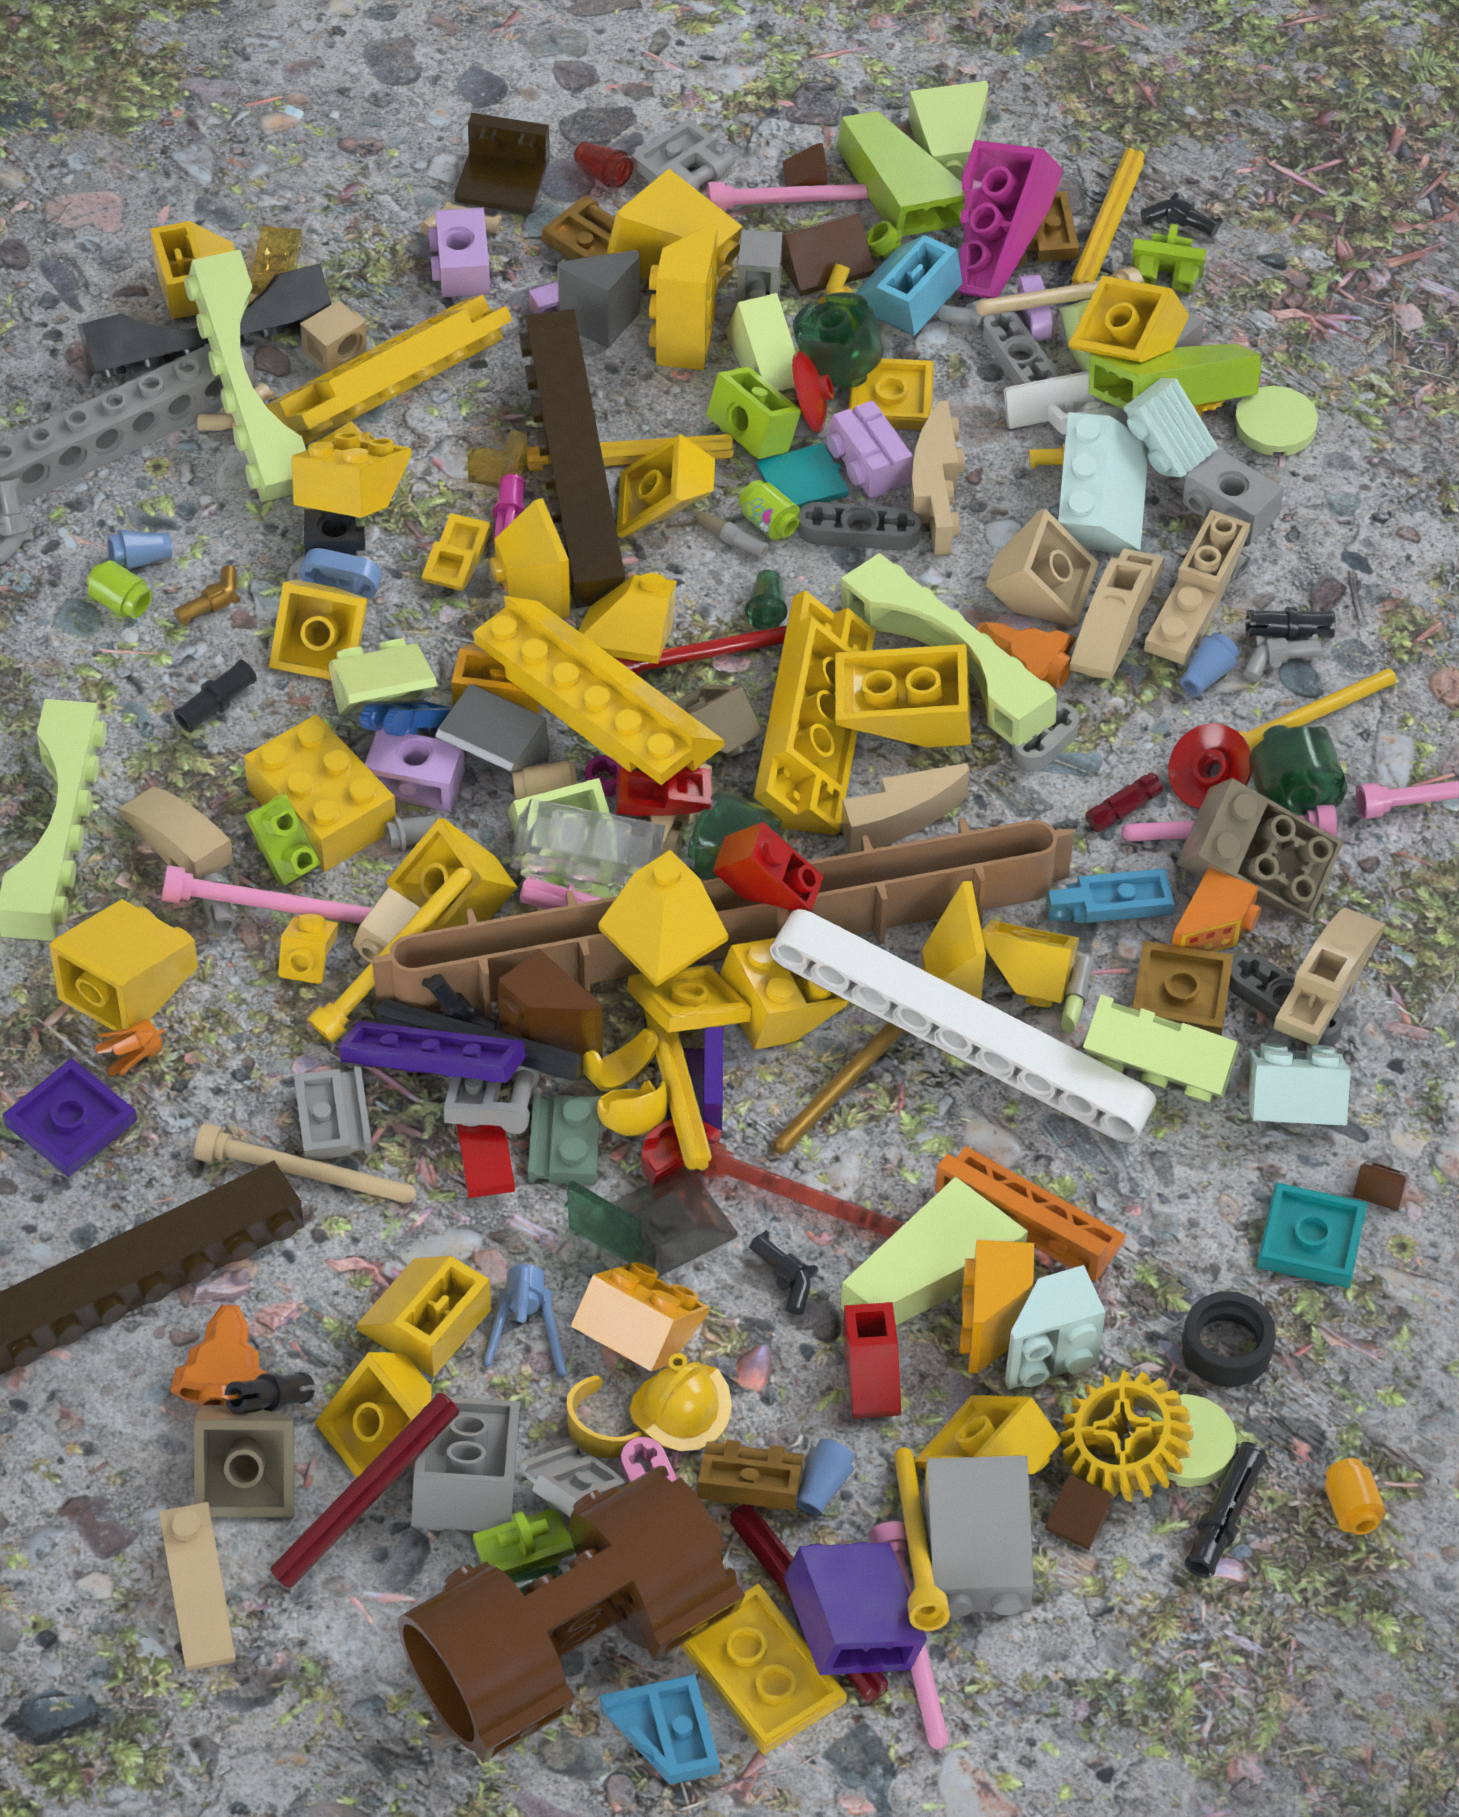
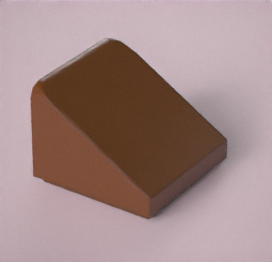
(806, 167)
(1079, 1512)

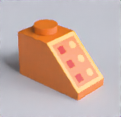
(1218, 913)

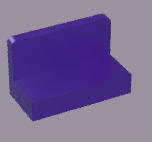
(706, 1074)

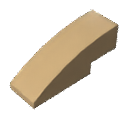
(903, 805)
(178, 832)

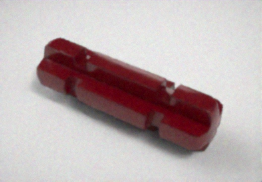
(1124, 802)

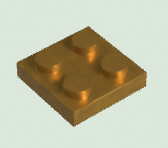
(1184, 985)

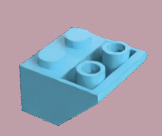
(913, 283)

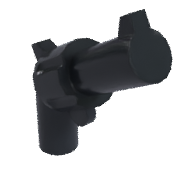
(1182, 213)
(455, 1004)
(789, 1271)

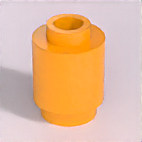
(1354, 1496)

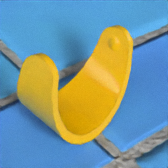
(622, 1065)
(583, 1437)

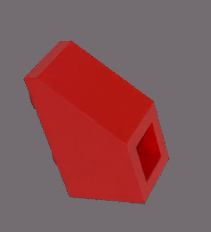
(767, 869)
(872, 1360)

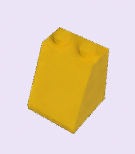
(664, 215)
(121, 964)

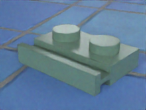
(564, 1139)

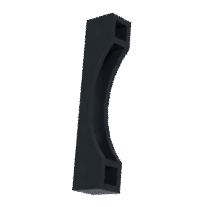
(122, 340)

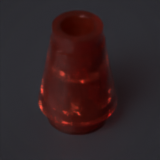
(605, 163)

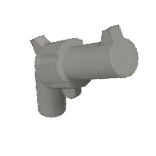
(963, 315)
(13, 522)
(1278, 651)

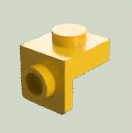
(305, 948)

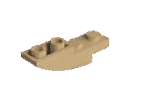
(936, 477)
(1198, 588)
(1115, 612)
(1328, 974)

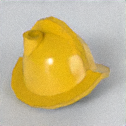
(683, 1405)

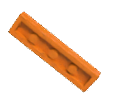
(1049, 1232)

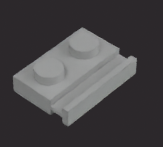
(332, 1113)
(566, 1477)

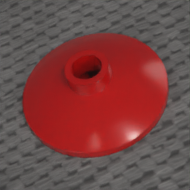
(811, 391)
(1196, 755)

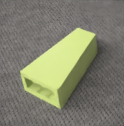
(928, 1253)

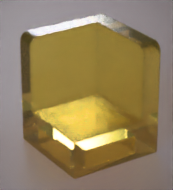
(489, 465)

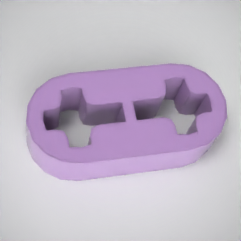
(1037, 319)

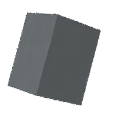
(602, 293)
(496, 730)

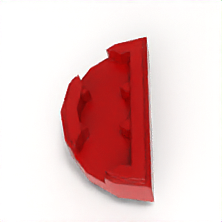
(663, 1153)

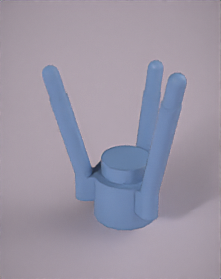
(524, 1296)

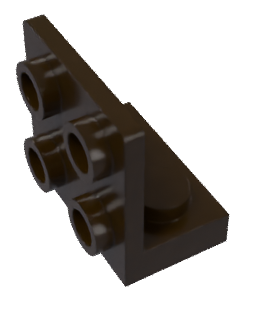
(504, 163)

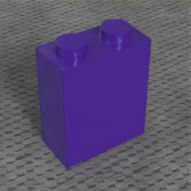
(853, 1608)

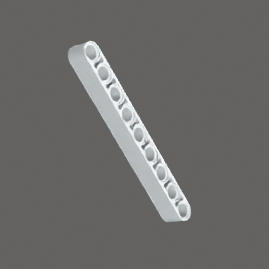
(963, 1026)

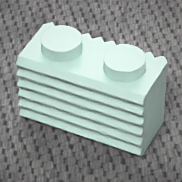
(1169, 428)

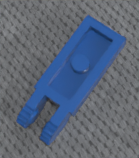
(403, 716)

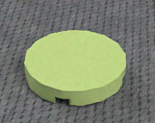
(1276, 420)
(1211, 1446)

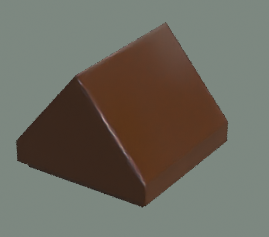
(1381, 1185)

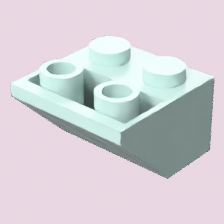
(1298, 1085)
(1056, 1330)

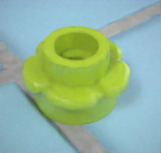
(883, 239)

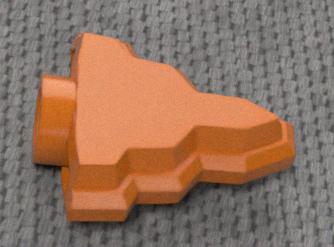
(1037, 650)
(218, 1360)

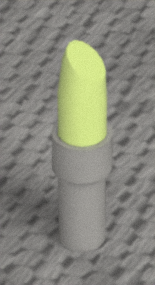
(1076, 993)

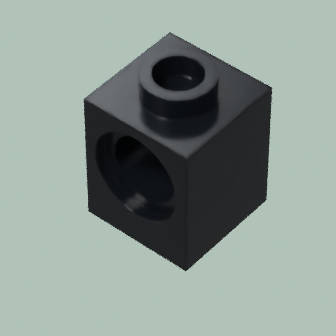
(333, 532)

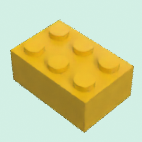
(328, 787)

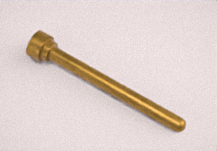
(837, 1088)

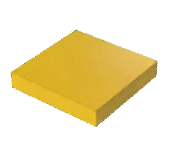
(900, 391)
(690, 1000)

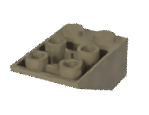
(1261, 845)

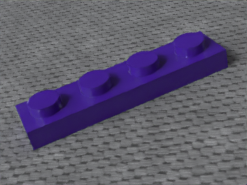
(432, 1051)

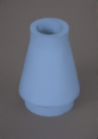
(138, 548)
(1211, 661)
(824, 1474)

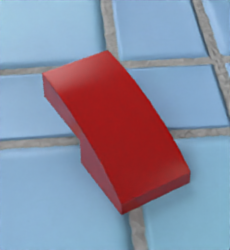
(680, 795)
(485, 1160)

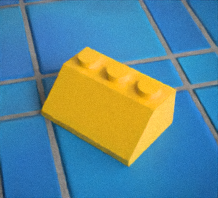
(684, 300)

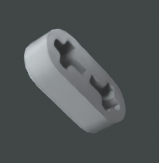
(1051, 742)

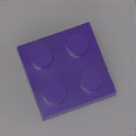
(70, 1117)

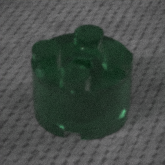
(840, 338)
(1298, 768)
(726, 818)

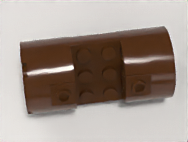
(641, 1563)

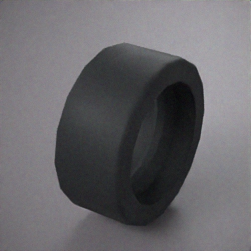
(1228, 1370)

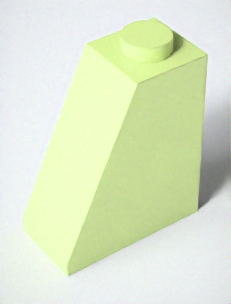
(949, 121)
(764, 342)

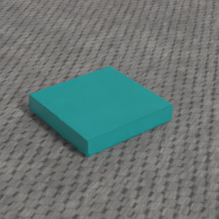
(1312, 1235)

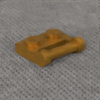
(575, 234)

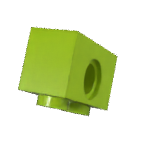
(753, 412)

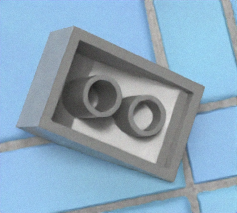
(469, 1469)

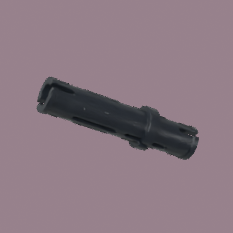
(1219, 1525)

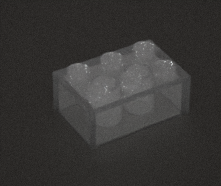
(583, 845)

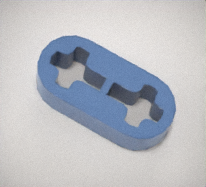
(341, 571)

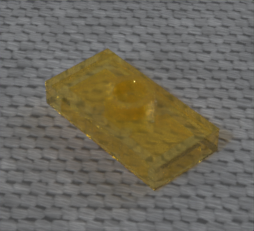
(276, 253)

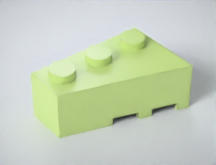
(1161, 1050)

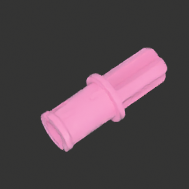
(549, 895)

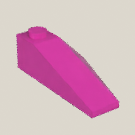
(1005, 204)

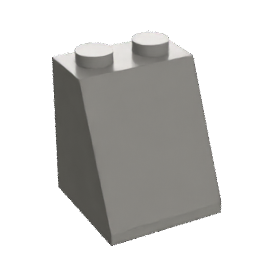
(980, 1533)

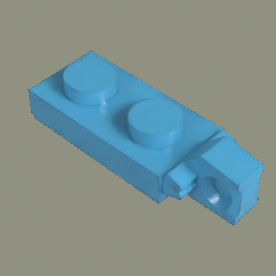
(1112, 897)

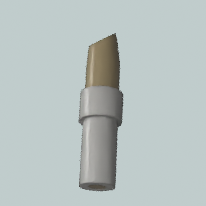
(732, 534)

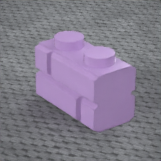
(870, 449)

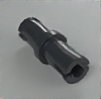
(1290, 623)
(215, 696)
(269, 1392)

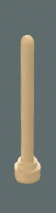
(1049, 296)
(215, 1145)

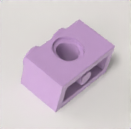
(462, 252)
(417, 769)

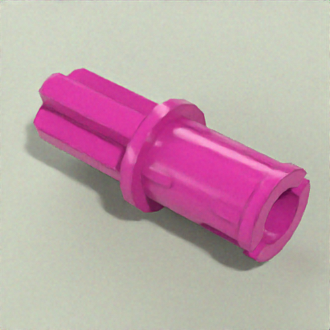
(509, 501)

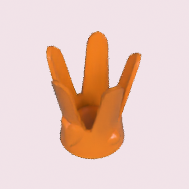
(137, 1042)

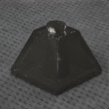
(677, 1220)

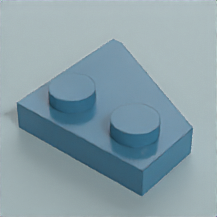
(666, 1726)

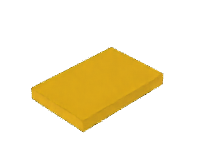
(764, 1672)

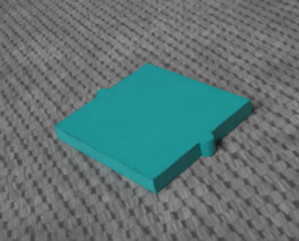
(804, 475)

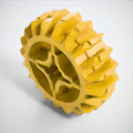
(1089, 1432)

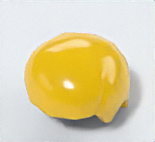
(633, 1111)

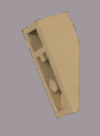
(197, 1586)

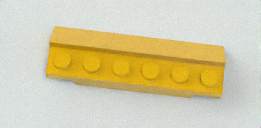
(390, 368)
(594, 692)
(804, 751)

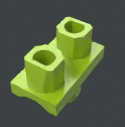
(1170, 255)
(282, 839)
(525, 1542)

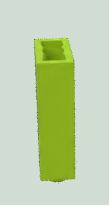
(899, 175)
(1203, 372)

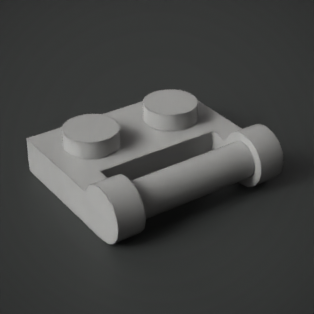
(475, 1102)

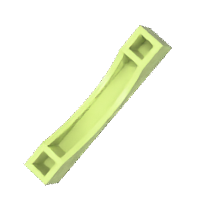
(222, 295)
(894, 603)
(36, 887)

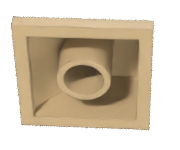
(1043, 572)

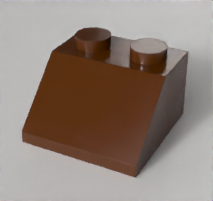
(549, 1007)

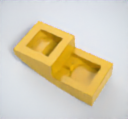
(457, 553)

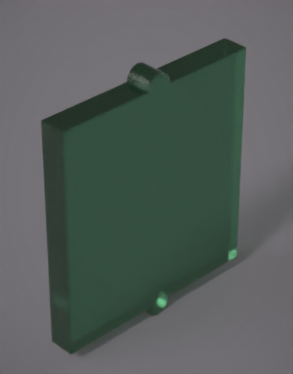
(604, 1223)

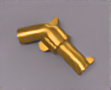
(212, 598)

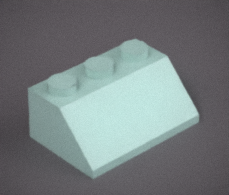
(1103, 483)

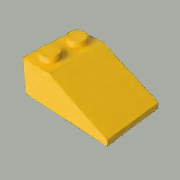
(906, 694)

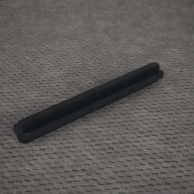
(538, 1055)

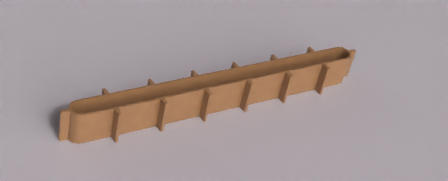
(857, 893)

